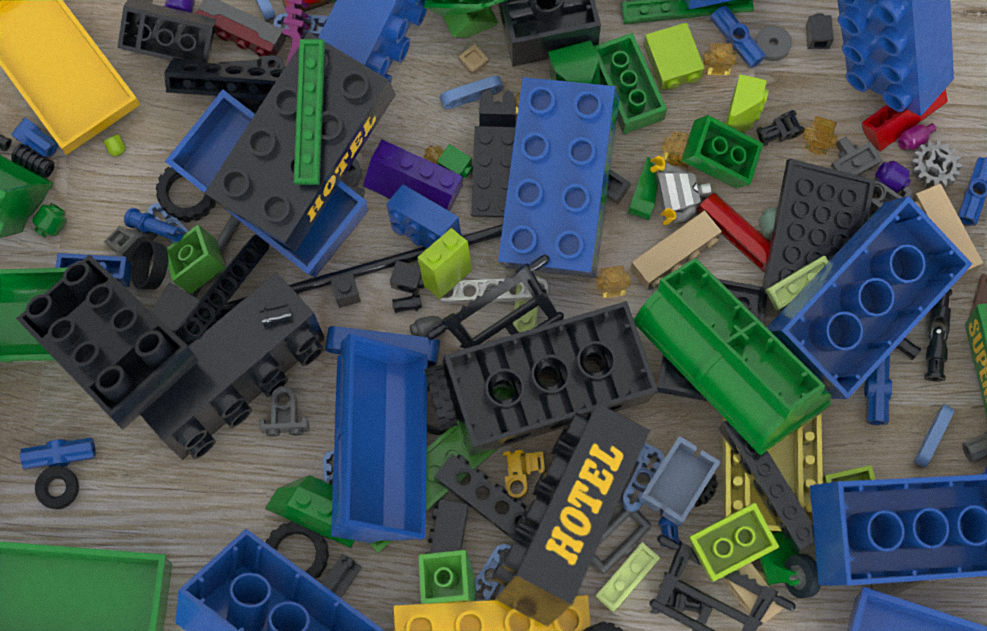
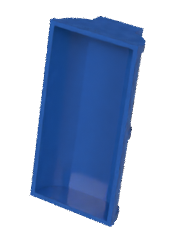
(379, 442)

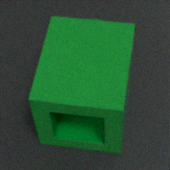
(456, 161)

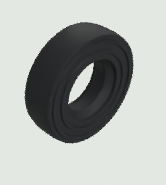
(45, 479)

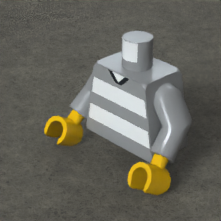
(678, 191)

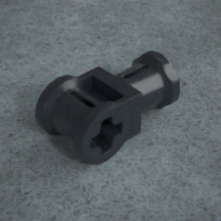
(783, 128)
(680, 602)

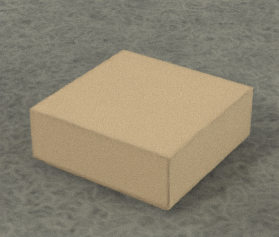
(473, 59)

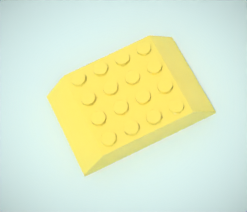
(798, 461)

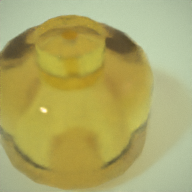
(433, 153)

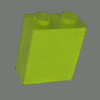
(674, 56)
(445, 263)

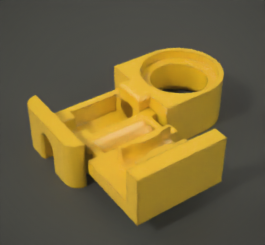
(521, 466)

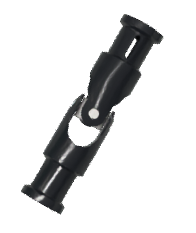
(937, 350)

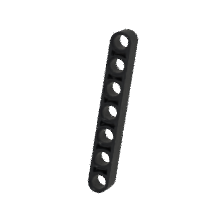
(222, 290)

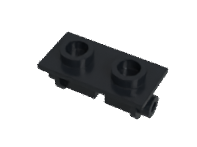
(341, 575)

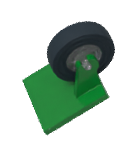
(795, 570)

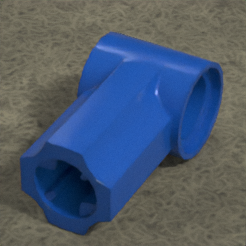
(31, 136)

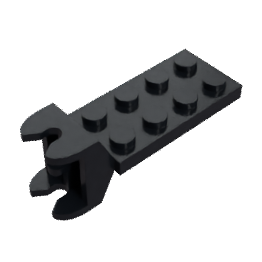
(493, 154)

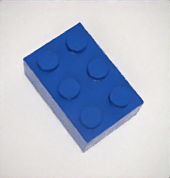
(419, 217)

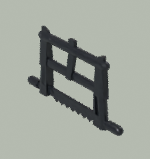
(524, 275)
(671, 580)

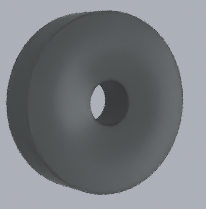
(777, 35)

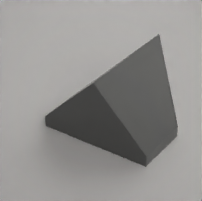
(126, 241)

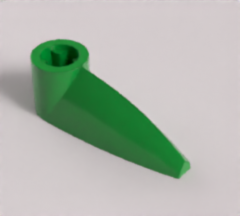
(645, 193)

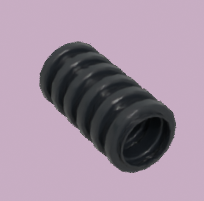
(32, 160)

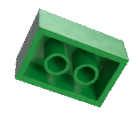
(722, 152)

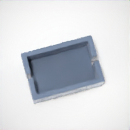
(679, 481)

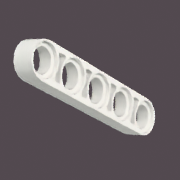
(481, 285)

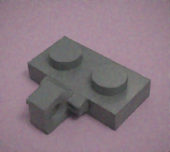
(855, 159)

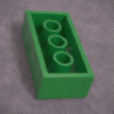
(626, 69)

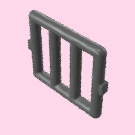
(626, 547)

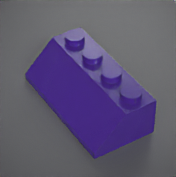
(396, 167)

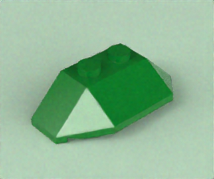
(307, 504)

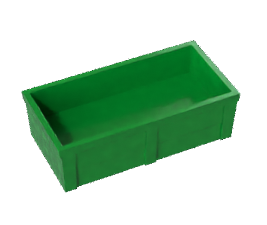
(81, 589)

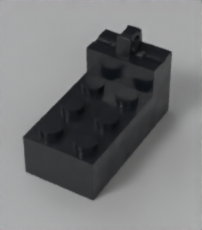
(165, 32)

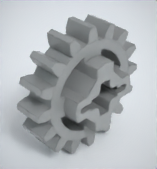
(942, 159)

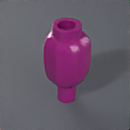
(915, 136)

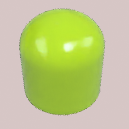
(115, 145)

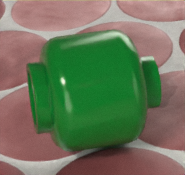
(49, 220)

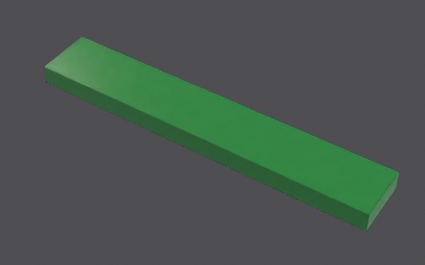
(661, 10)
(309, 112)

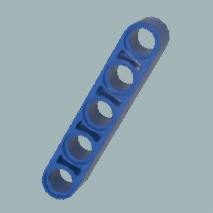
(416, 343)

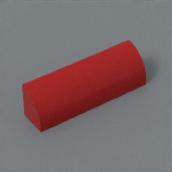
(887, 124)
(737, 230)

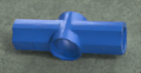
(745, 47)
(973, 202)
(878, 393)
(57, 453)

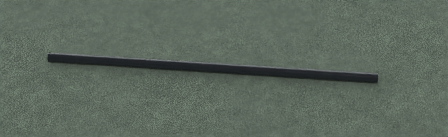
(374, 266)

